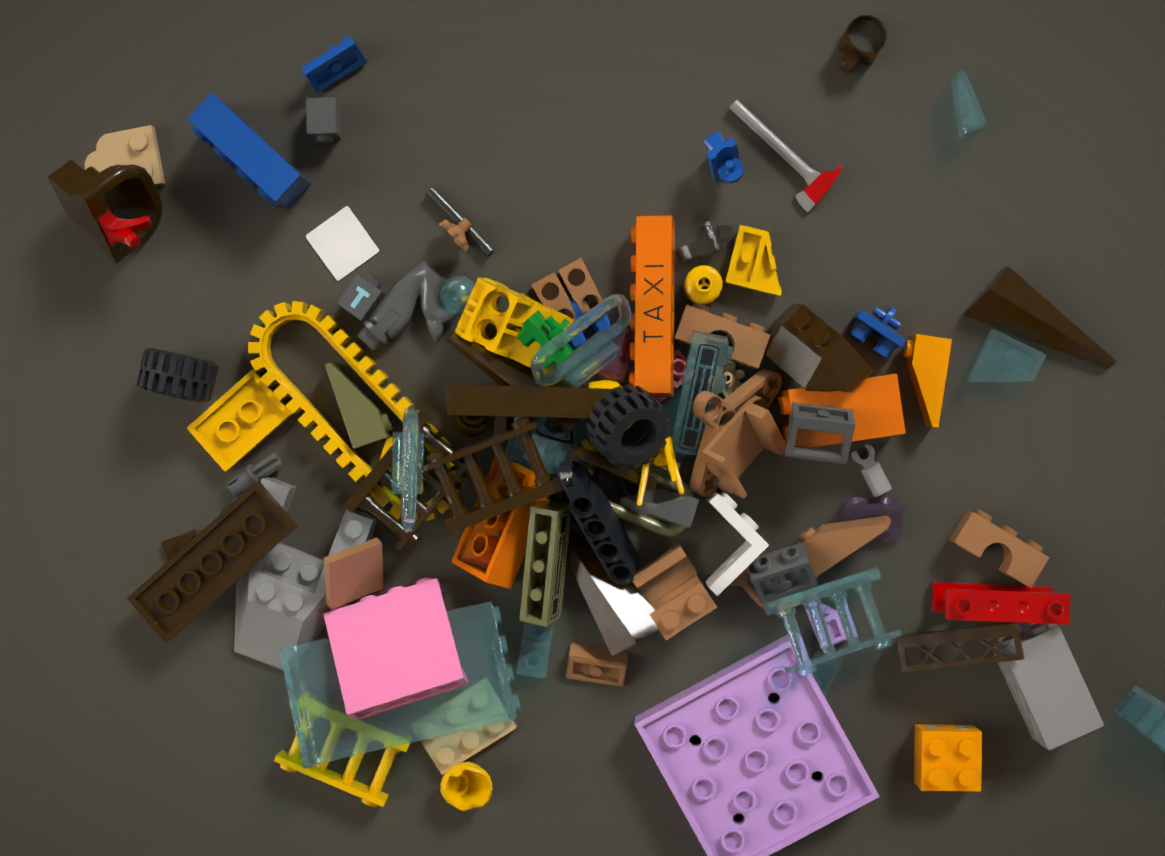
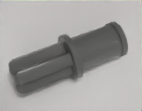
(254, 474)

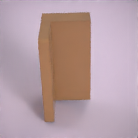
(664, 574)

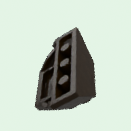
(814, 352)

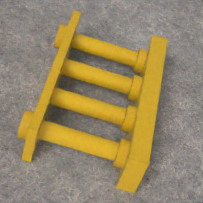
(370, 795)

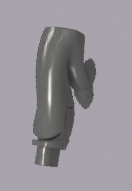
(397, 307)

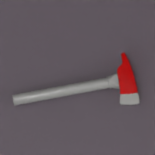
(817, 182)

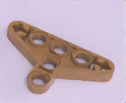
(764, 383)

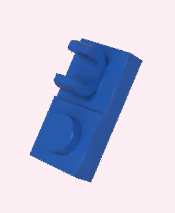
(334, 64)

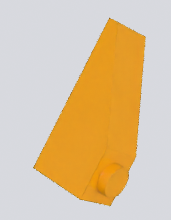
(928, 369)

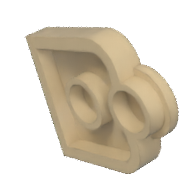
(129, 147)

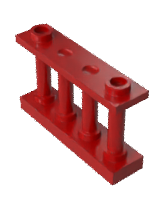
(1000, 603)

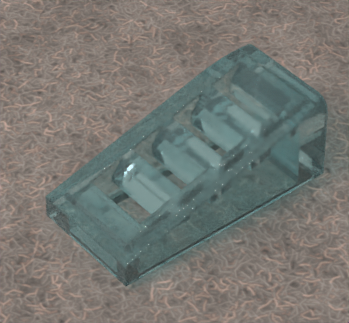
(967, 108)

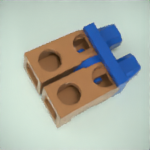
(582, 291)

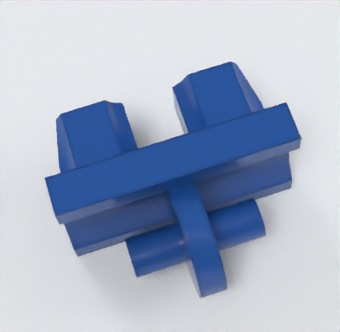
(723, 158)
(888, 339)

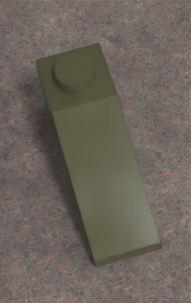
(360, 414)

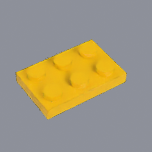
(239, 421)

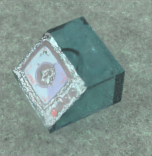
(550, 442)

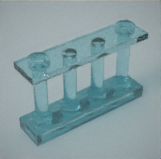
(811, 600)

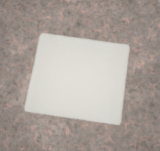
(342, 243)

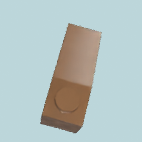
(837, 540)

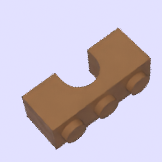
(747, 341)
(1021, 560)

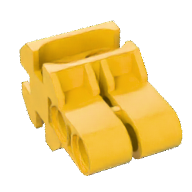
(483, 310)

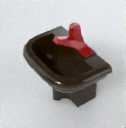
(112, 205)

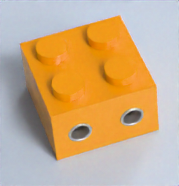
(947, 757)

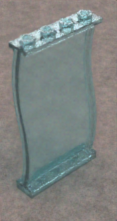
(330, 734)

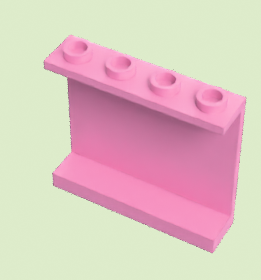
(394, 649)

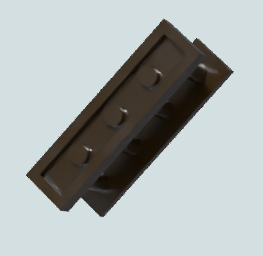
(382, 475)
(488, 505)

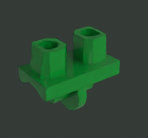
(543, 330)

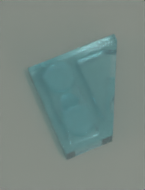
(1005, 360)

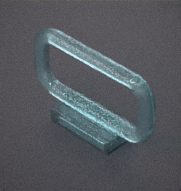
(589, 356)
(406, 467)

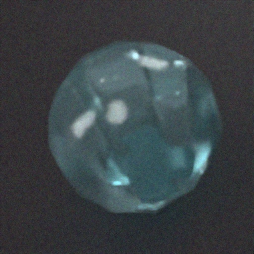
(456, 293)

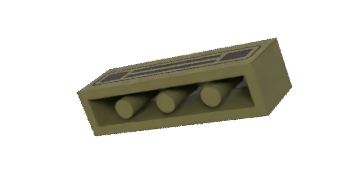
(545, 562)

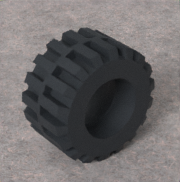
(177, 375)
(644, 436)

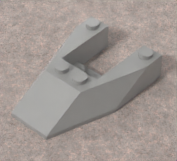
(285, 592)

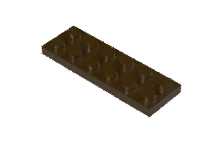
(212, 562)

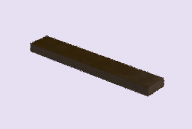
(522, 401)

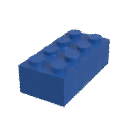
(242, 146)

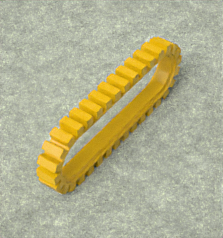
(312, 415)

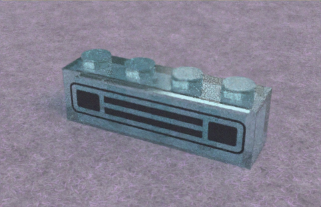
(701, 373)

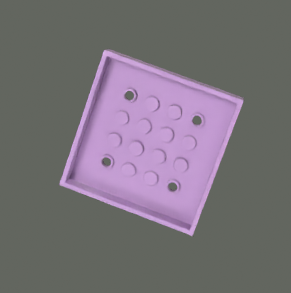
(755, 755)

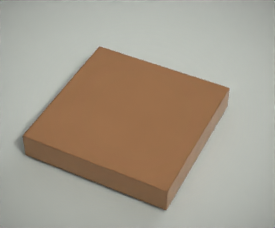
(353, 573)

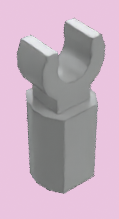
(872, 472)

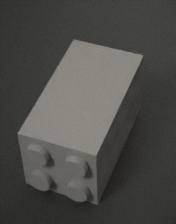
(1048, 686)

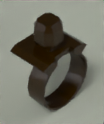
(854, 55)

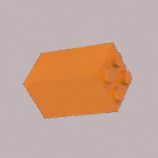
(874, 405)

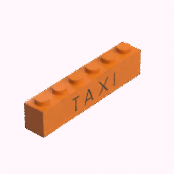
(653, 305)

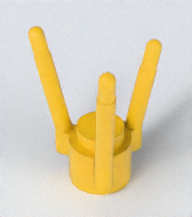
(666, 457)

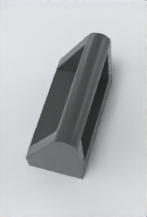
(820, 419)
(664, 506)

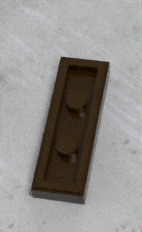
(601, 465)

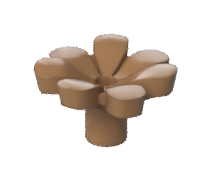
(458, 231)

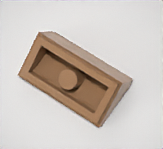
(596, 664)

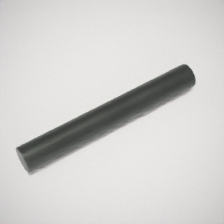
(455, 216)

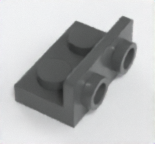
(782, 573)

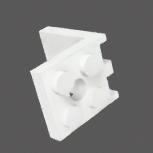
(745, 553)

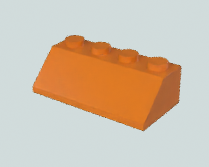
(497, 545)

